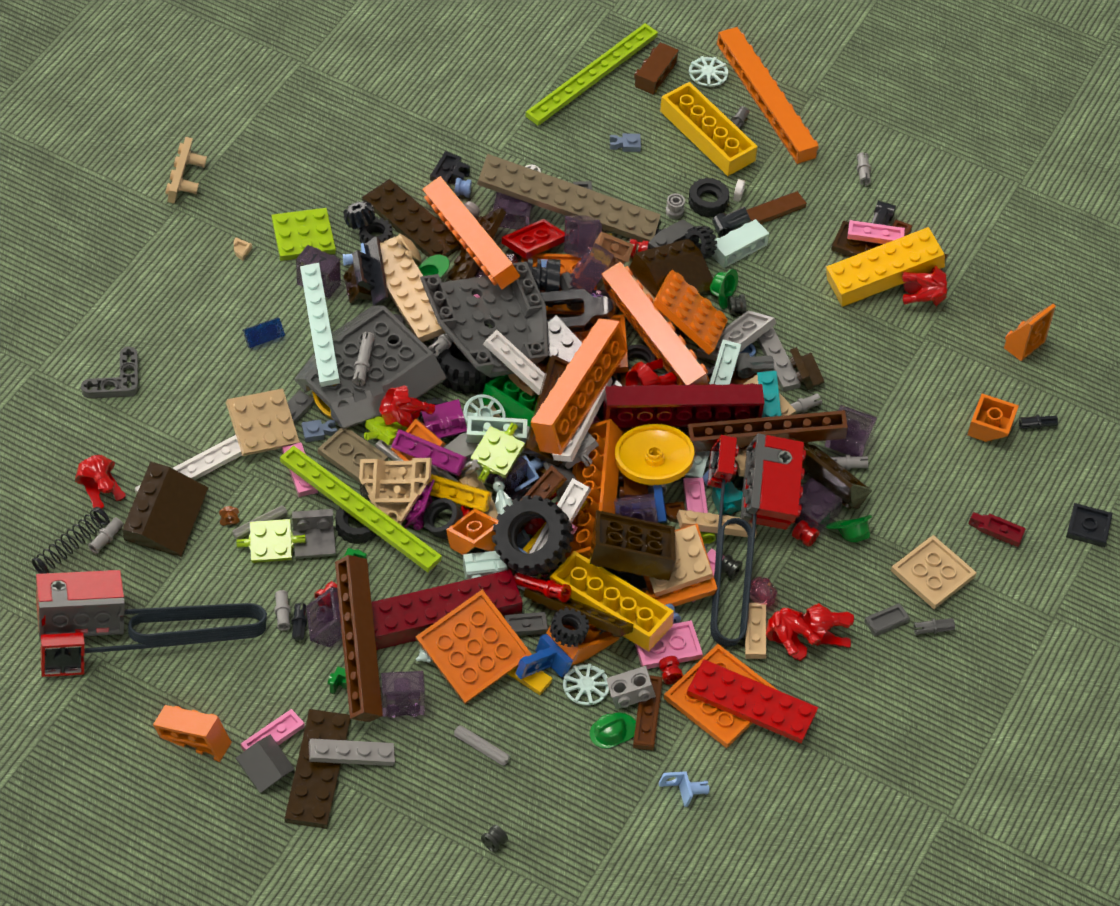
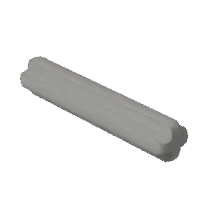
(469, 468)
(275, 514)
(481, 745)

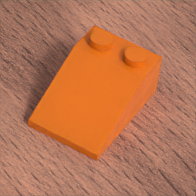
(1029, 334)
(591, 645)

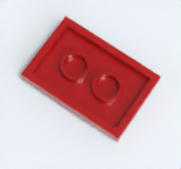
(534, 238)

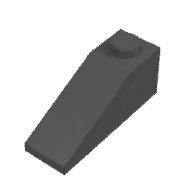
(670, 234)

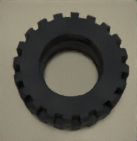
(460, 374)
(510, 524)

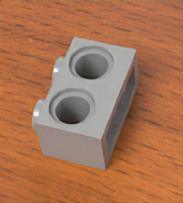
(630, 687)

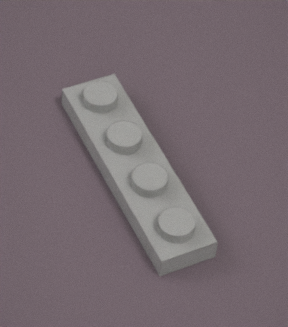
(786, 374)
(351, 752)

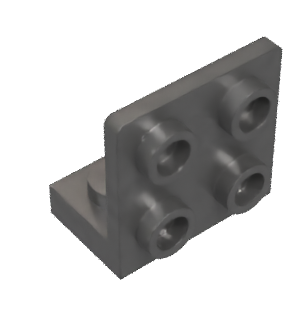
(319, 533)

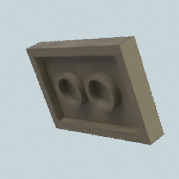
(346, 449)

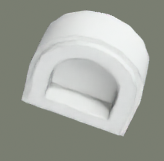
(739, 189)

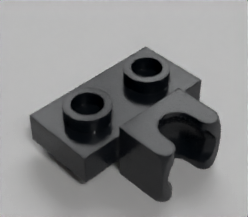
(450, 168)

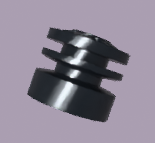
(546, 277)

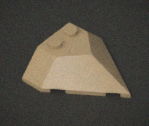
(395, 484)

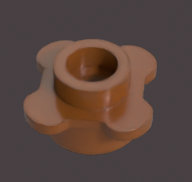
(229, 515)

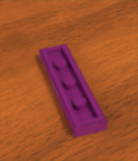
(421, 448)

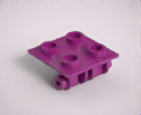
(446, 419)
(416, 514)

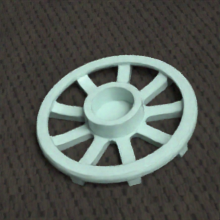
(708, 71)
(483, 411)
(585, 684)

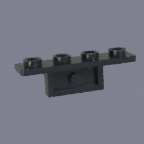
(370, 270)

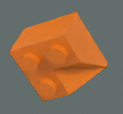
(992, 419)
(471, 532)

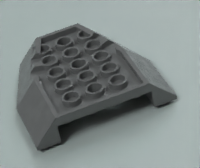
(513, 311)
(390, 367)

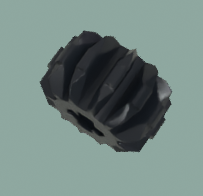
(359, 215)

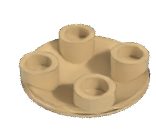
(412, 251)

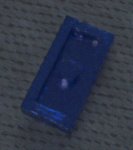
(263, 332)

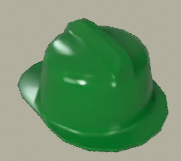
(435, 265)
(724, 285)
(852, 529)
(612, 730)

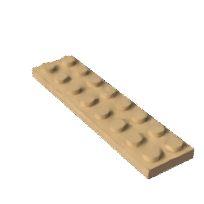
(408, 292)

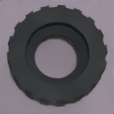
(708, 185)
(351, 534)

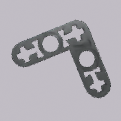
(120, 383)

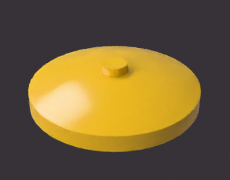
(654, 454)

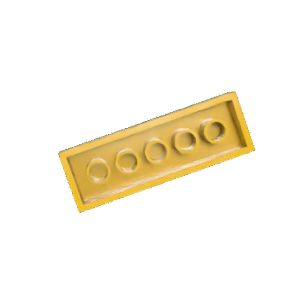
(708, 128)
(884, 266)
(615, 597)

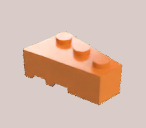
(194, 729)

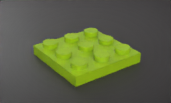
(302, 228)

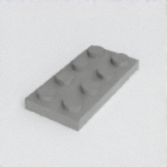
(742, 331)

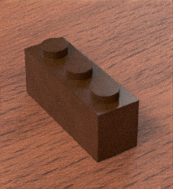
(656, 68)

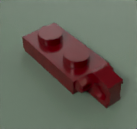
(998, 528)

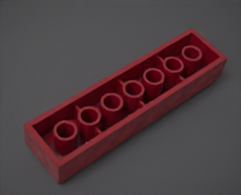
(681, 404)
(405, 616)

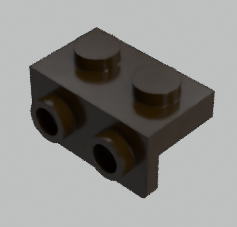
(353, 290)
(808, 369)

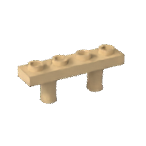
(178, 183)

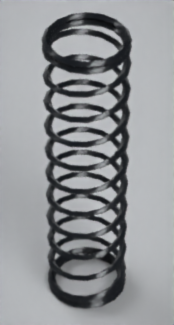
(43, 566)

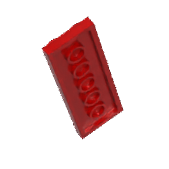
(752, 701)

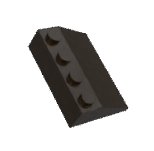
(682, 256)
(834, 476)
(164, 510)
(633, 545)

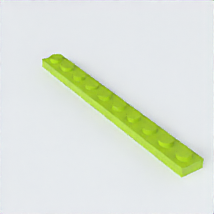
(591, 74)
(361, 509)

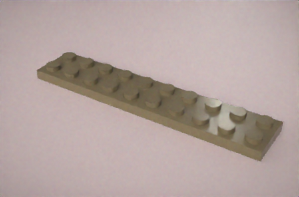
(567, 198)

